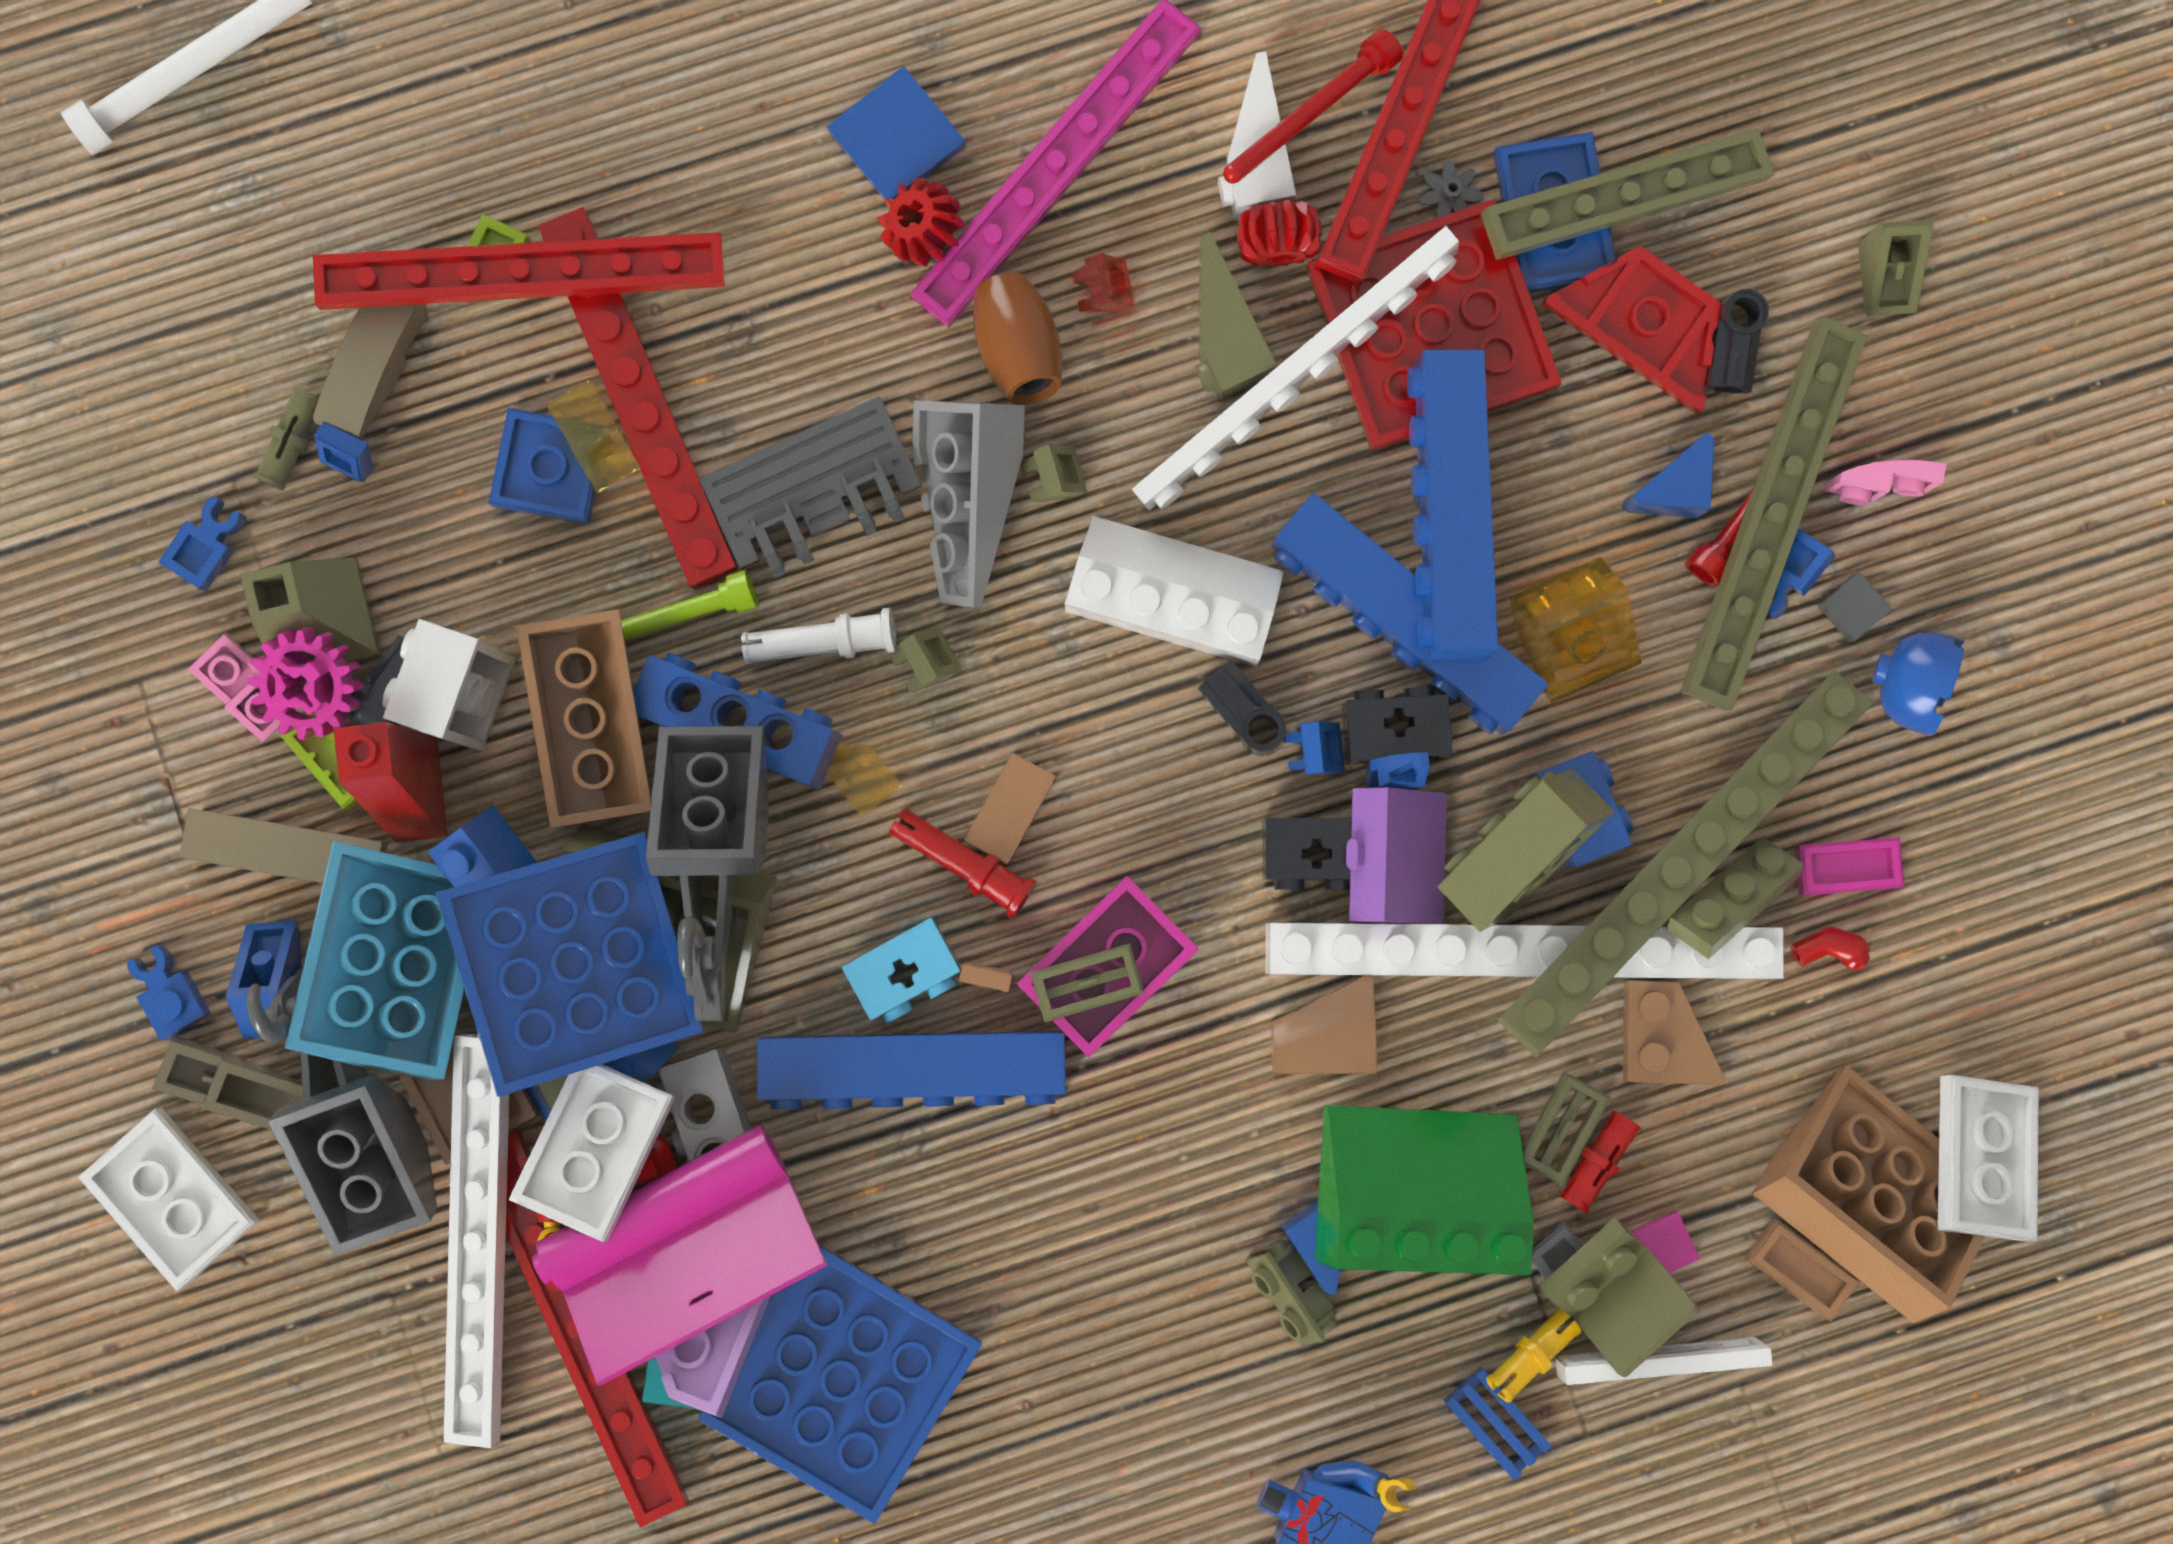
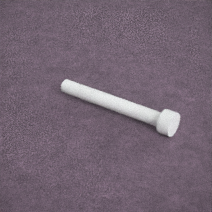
(95, 122)

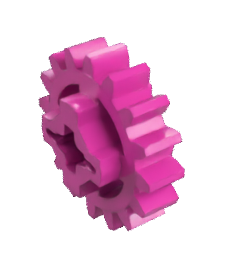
(284, 677)

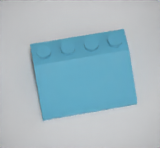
(379, 968)

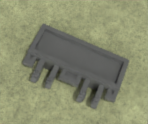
(809, 481)

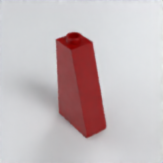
(394, 778)

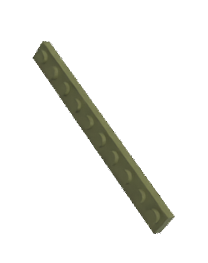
(1684, 864)

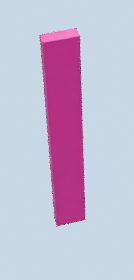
(1056, 162)

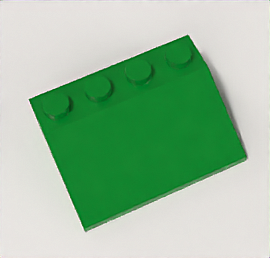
(1423, 1192)

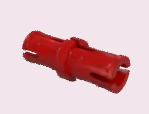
(1600, 1161)

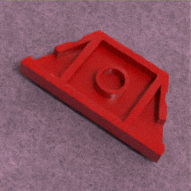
(1647, 321)

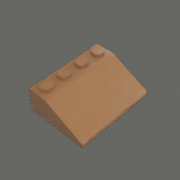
(1866, 1192)

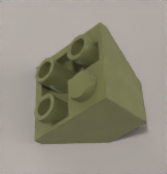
(315, 595)

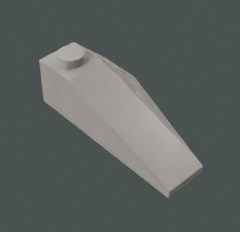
(970, 476)

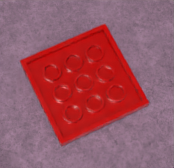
(1469, 308)

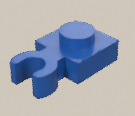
(199, 551)
(1802, 569)
(172, 1000)

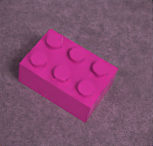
(1117, 920)

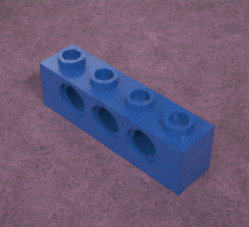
(660, 697)

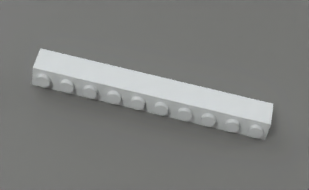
(1500, 951)

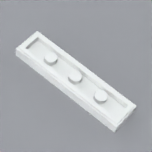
(1668, 1361)

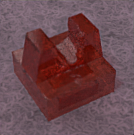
(1108, 285)

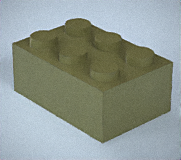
(1523, 847)

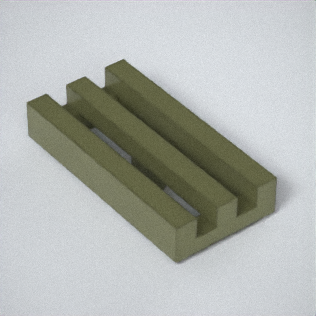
(1044, 994)
(1580, 1139)

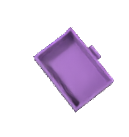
(1397, 856)

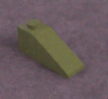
(1230, 343)

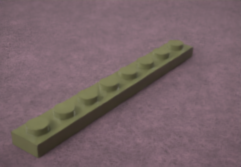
(1773, 513)

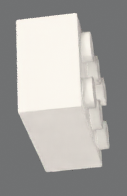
(448, 685)

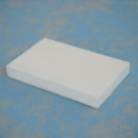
(592, 1150)
(1988, 1158)
(168, 1199)

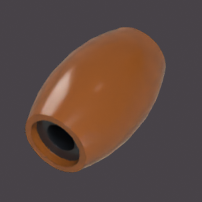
(1017, 338)

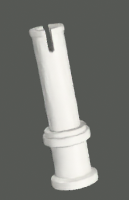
(844, 636)

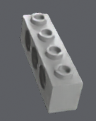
(710, 1076)

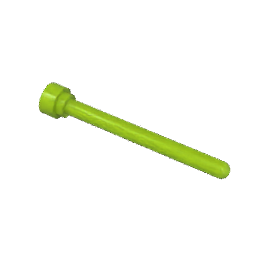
(733, 594)

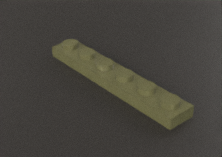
(1626, 194)

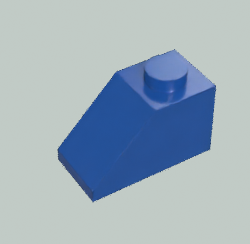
(266, 958)

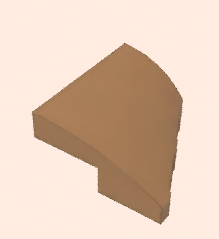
(1329, 1033)

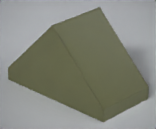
(1894, 266)

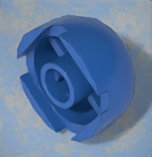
(1919, 679)

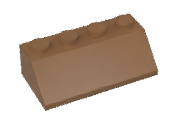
(584, 718)

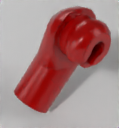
(1832, 941)

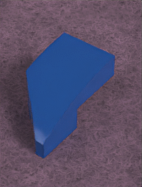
(1398, 771)

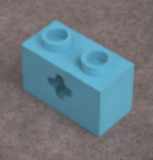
(873, 971)

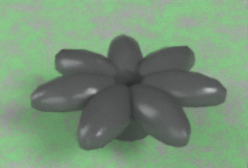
(1441, 193)

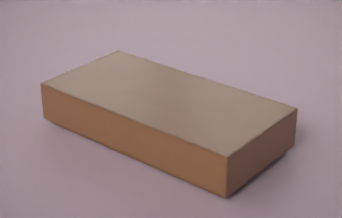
(1010, 808)
(1802, 1269)

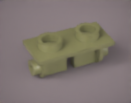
(1304, 1313)

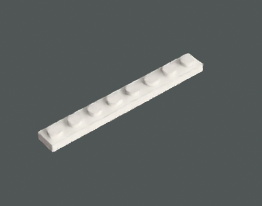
(1312, 359)
(475, 1250)

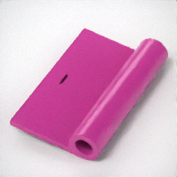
(701, 1230)

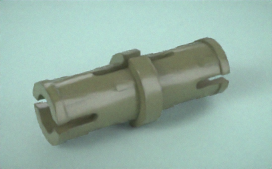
(299, 416)

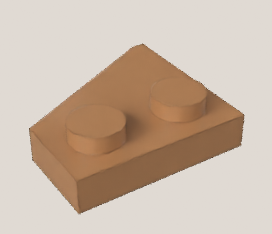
(1664, 1037)

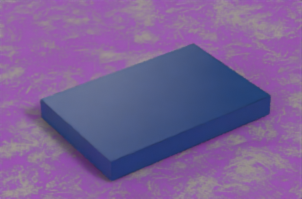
(1542, 166)

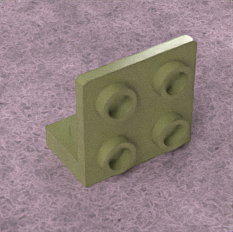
(1620, 1296)

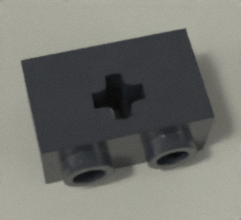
(1426, 731)
(1283, 846)

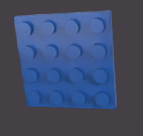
(568, 963)
(845, 1384)

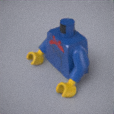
(1333, 1504)

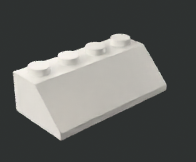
(1174, 591)

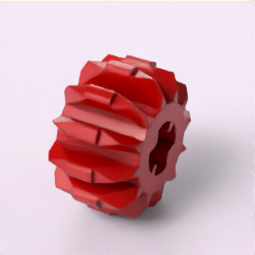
(921, 222)
(1279, 233)

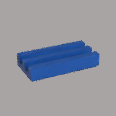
(1526, 1456)

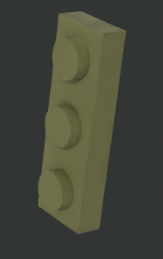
(1735, 897)

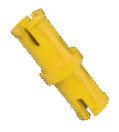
(1533, 1355)

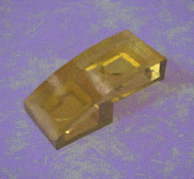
(593, 435)

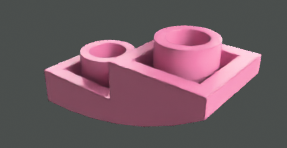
(1875, 479)
(226, 673)

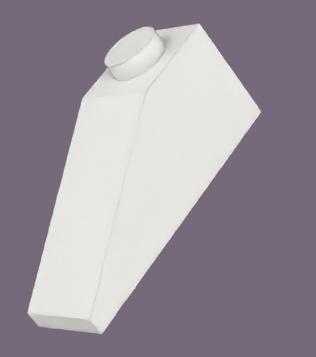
(1257, 116)

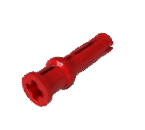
(982, 873)

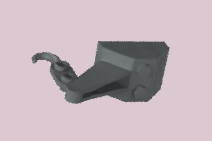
(708, 821)
(348, 1141)

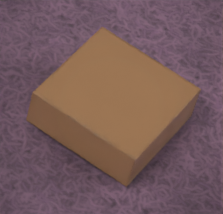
(986, 976)

